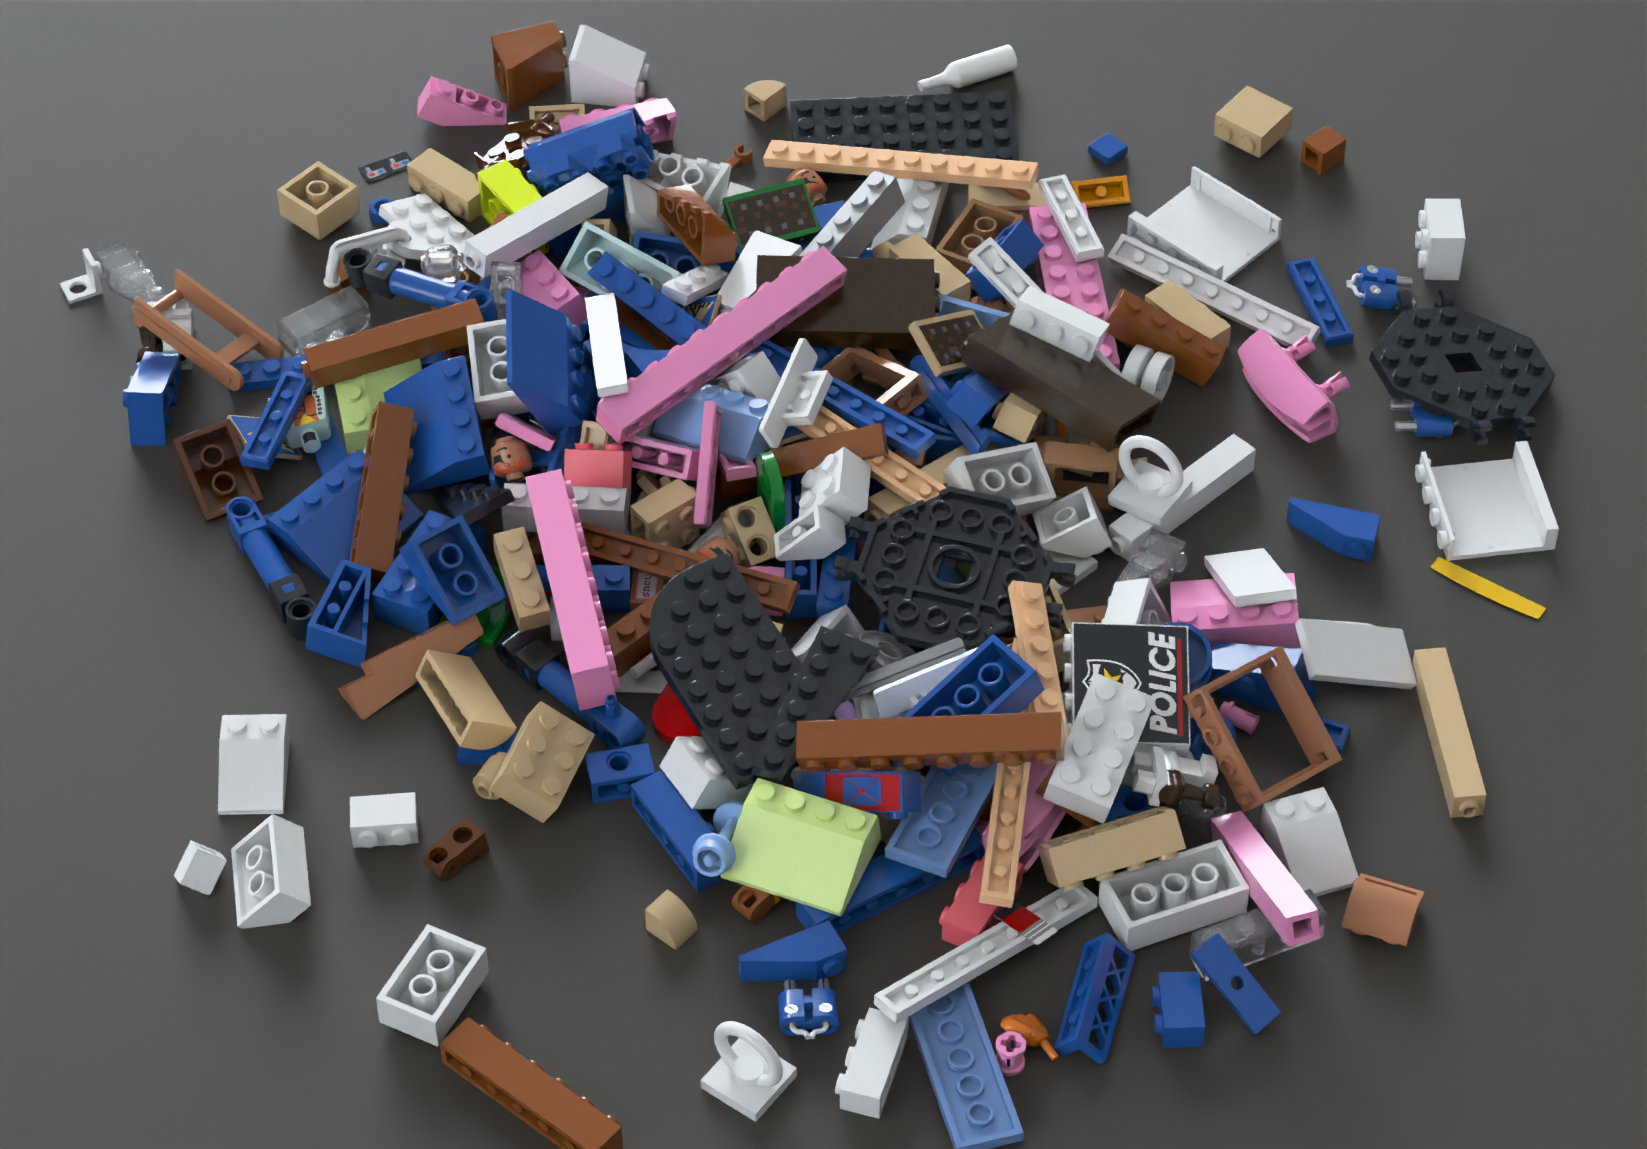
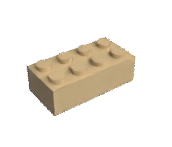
(1111, 846)

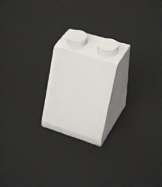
(606, 70)

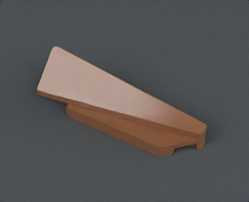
(395, 668)

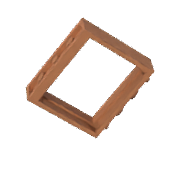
(903, 381)
(1298, 711)

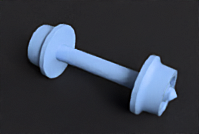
(714, 852)

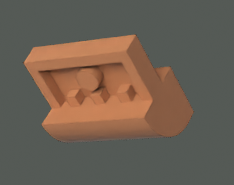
(1382, 909)

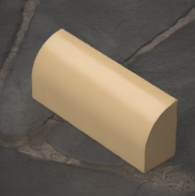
(464, 700)

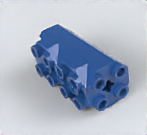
(602, 148)

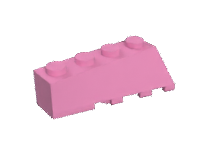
(656, 113)

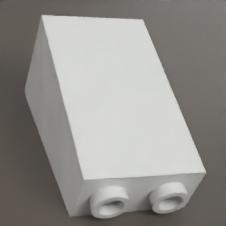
(742, 278)

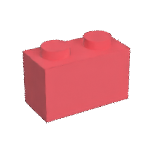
(598, 467)

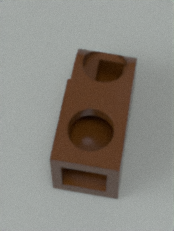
(456, 849)

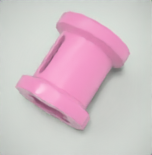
(1015, 1054)

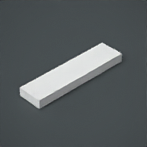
(1071, 218)

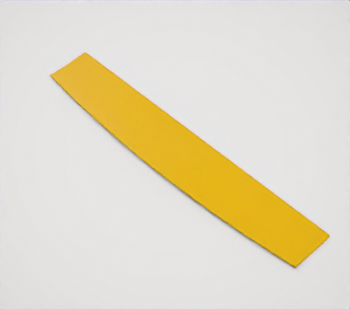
(1487, 588)

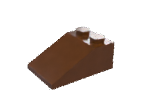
(214, 468)

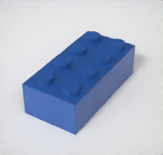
(401, 598)
(984, 683)

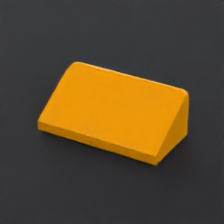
(1102, 191)

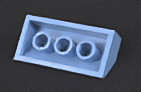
(739, 422)

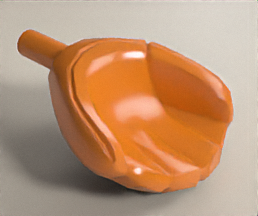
(1031, 1030)

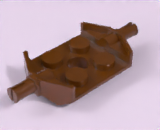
(521, 136)

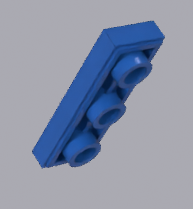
(1249, 998)

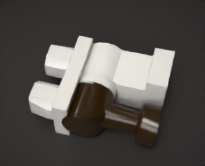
(181, 316)
(1173, 778)

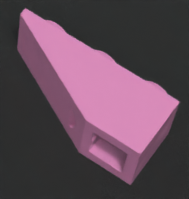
(457, 106)

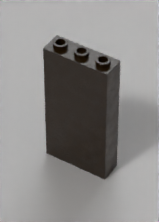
(870, 307)
(1061, 384)

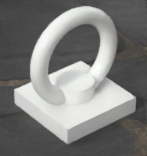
(1148, 489)
(748, 1072)

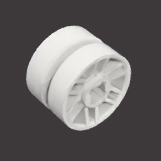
(1149, 370)

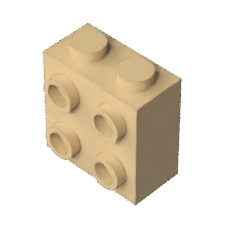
(1253, 121)
(666, 515)

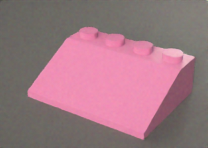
(1212, 612)

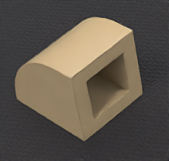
(765, 98)
(670, 920)

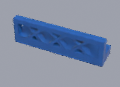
(1090, 991)

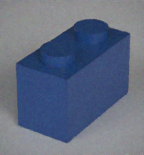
(1179, 1009)

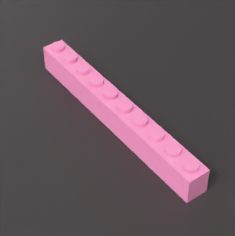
(721, 344)

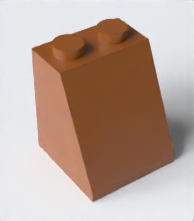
(528, 62)

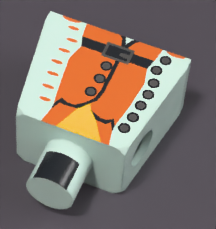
(311, 422)

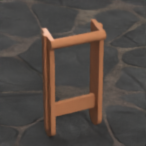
(215, 364)

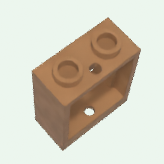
(1082, 458)

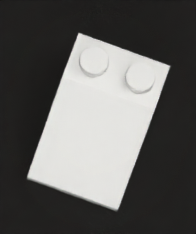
(253, 764)
(1309, 841)

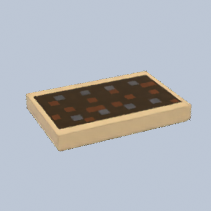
(942, 340)

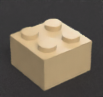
(318, 200)

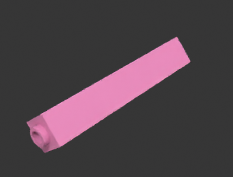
(1269, 881)

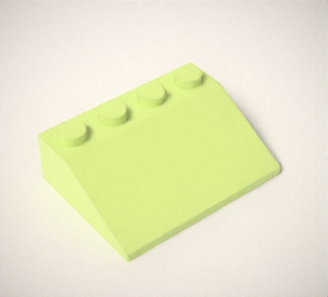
(360, 396)
(802, 846)

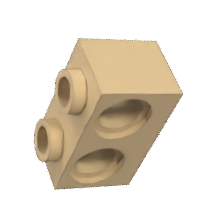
(759, 531)

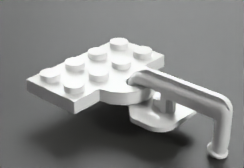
(412, 229)

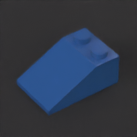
(453, 570)

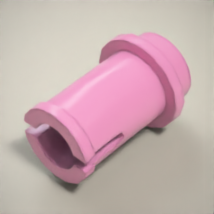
(1239, 717)

